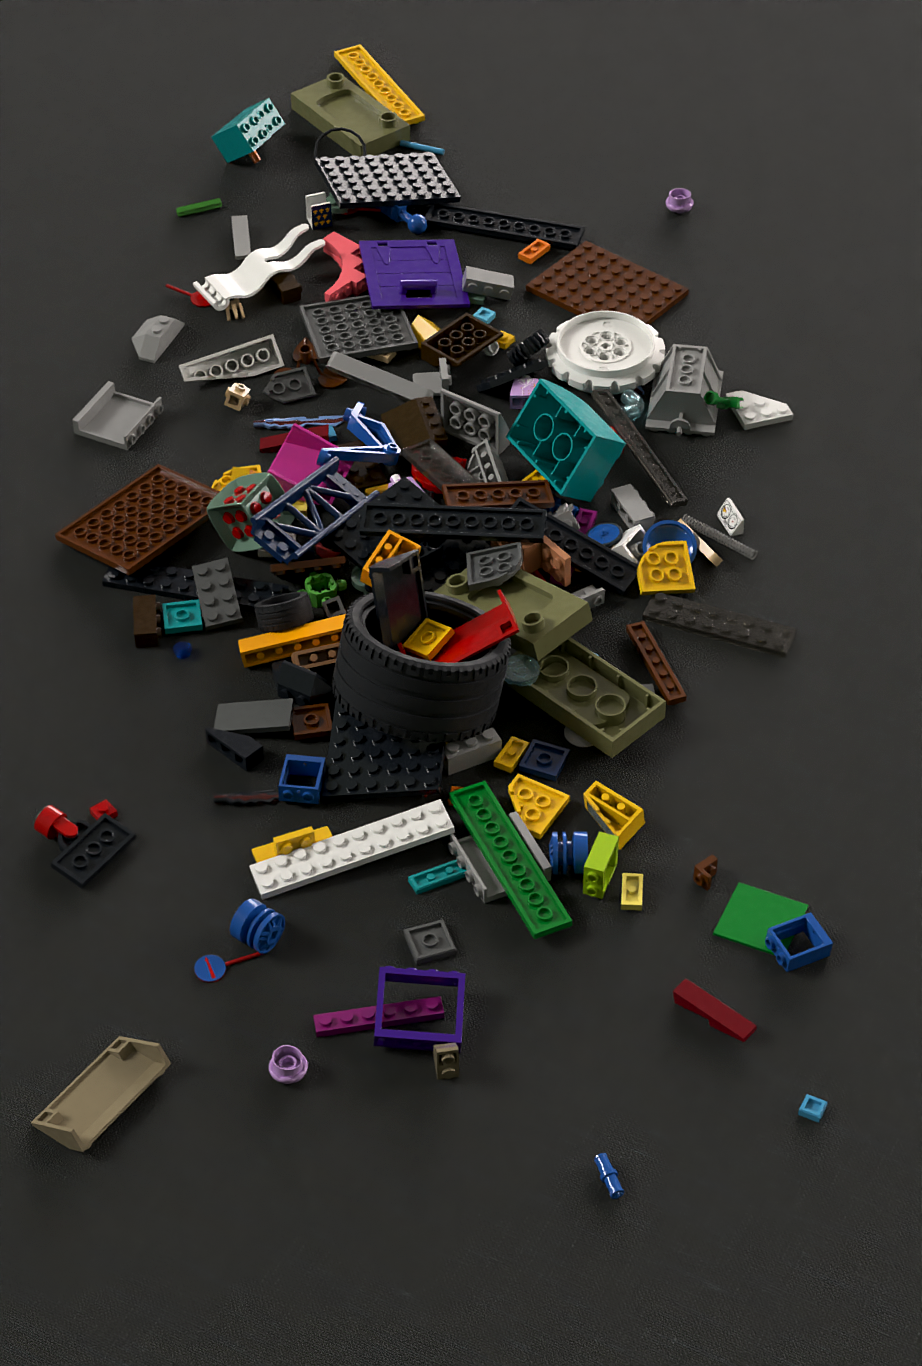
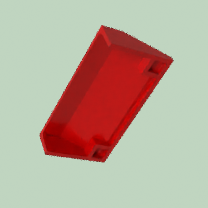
(477, 634)

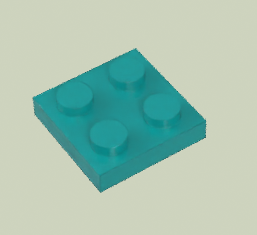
(182, 616)

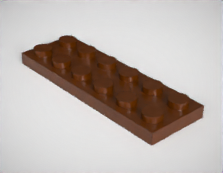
(498, 494)

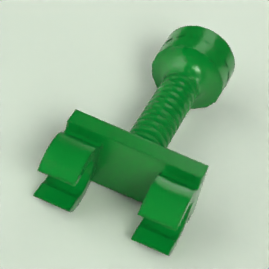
(712, 398)

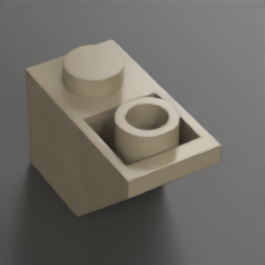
(446, 1060)

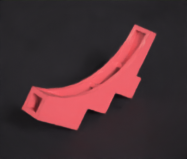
(348, 256)

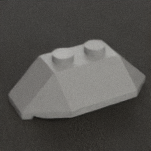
(155, 337)
(486, 464)

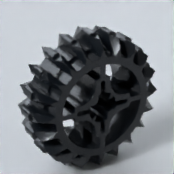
(528, 347)

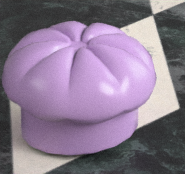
(679, 201)
(288, 1065)

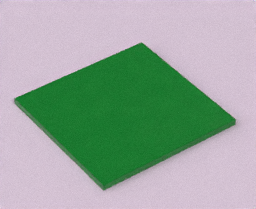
(752, 913)

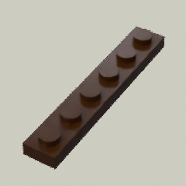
(656, 663)

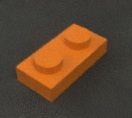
(534, 251)

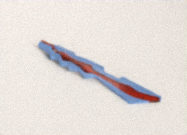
(302, 421)

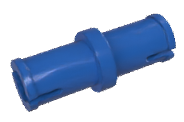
(609, 1176)

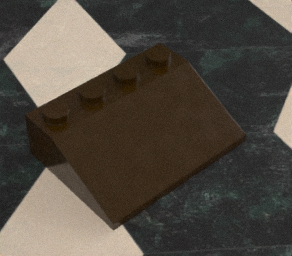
(459, 341)
(414, 423)

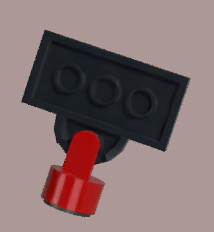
(83, 846)

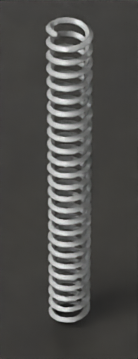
(748, 551)

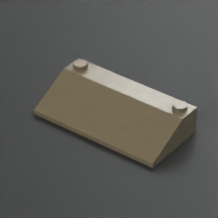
(102, 1092)

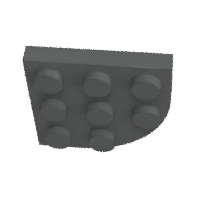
(493, 565)

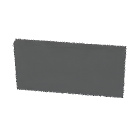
(255, 716)

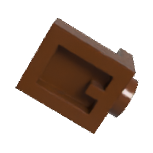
(705, 871)

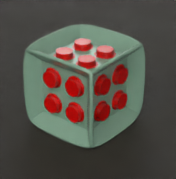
(238, 503)

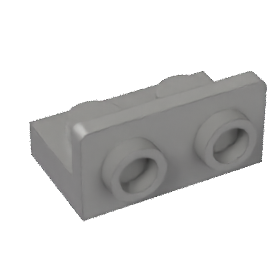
(592, 595)

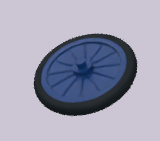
(606, 533)

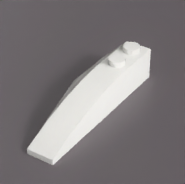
(236, 362)

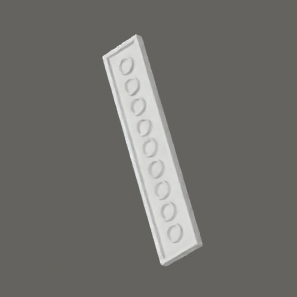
(351, 849)

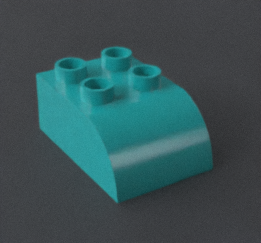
(565, 441)

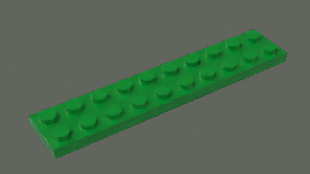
(510, 860)

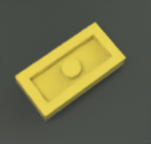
(632, 891)

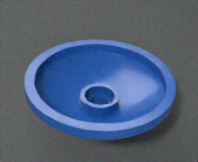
(670, 531)

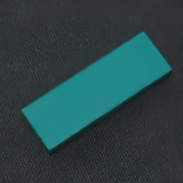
(436, 877)

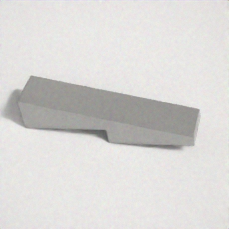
(241, 236)

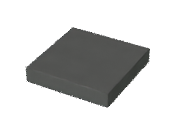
(430, 942)

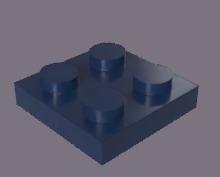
(544, 760)

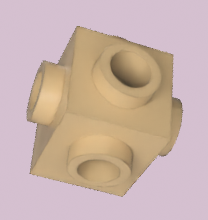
(237, 396)

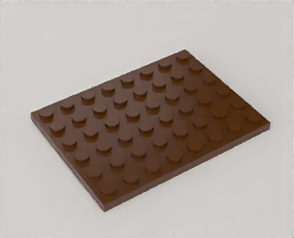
(603, 281)
(140, 519)

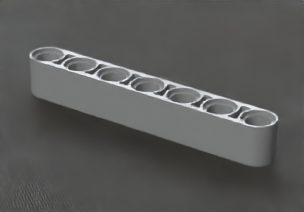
(376, 378)

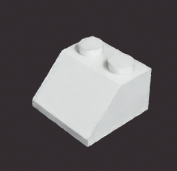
(631, 544)

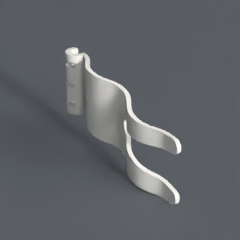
(254, 271)

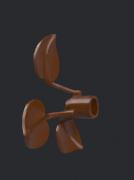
(306, 354)

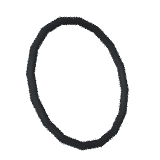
(339, 129)

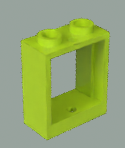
(600, 865)

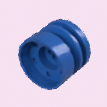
(568, 852)
(257, 926)

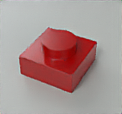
(101, 808)

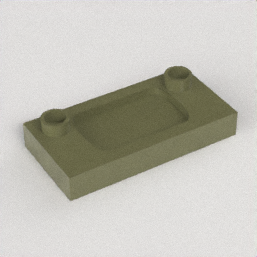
(341, 103)
(542, 610)
(592, 697)

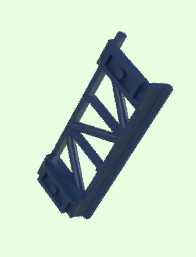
(273, 535)

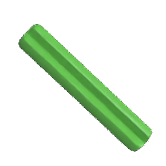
(198, 207)

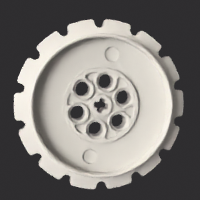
(605, 352)

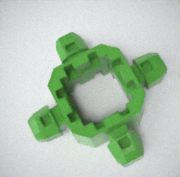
(324, 580)

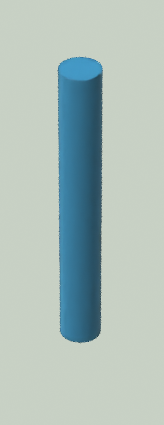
(421, 147)

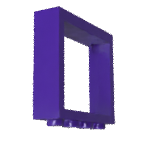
(415, 1039)

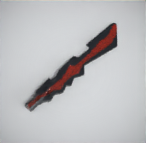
(242, 798)

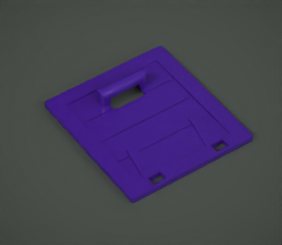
(413, 266)

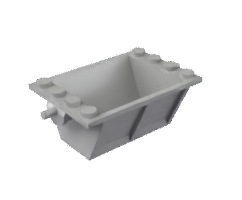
(679, 392)

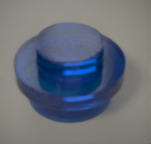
(182, 650)

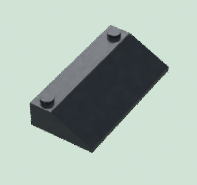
(398, 597)

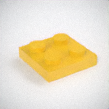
(428, 639)

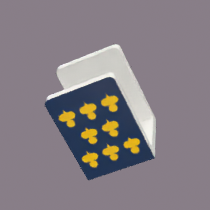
(318, 211)

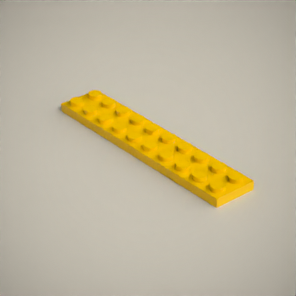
(378, 83)

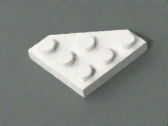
(759, 410)

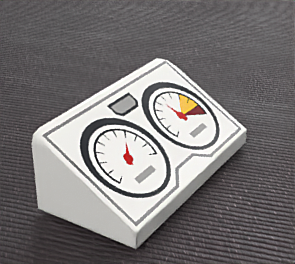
(731, 518)

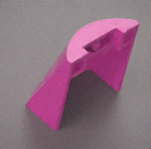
(299, 459)

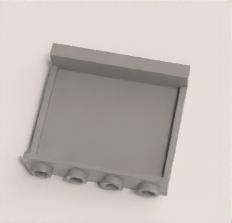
(116, 417)
(478, 870)

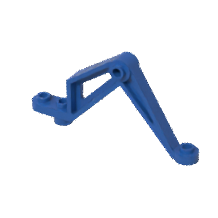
(368, 432)

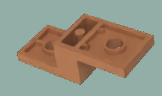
(544, 555)

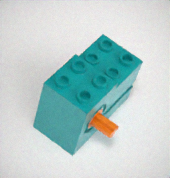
(248, 131)

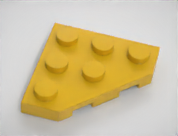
(536, 803)

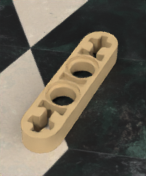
(704, 548)

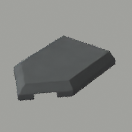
(290, 386)

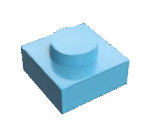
(485, 315)

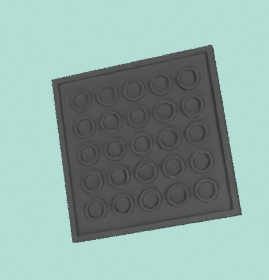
(356, 328)

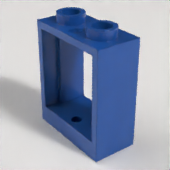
(294, 765)
(812, 929)

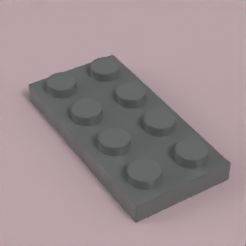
(217, 594)

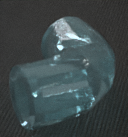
(633, 404)

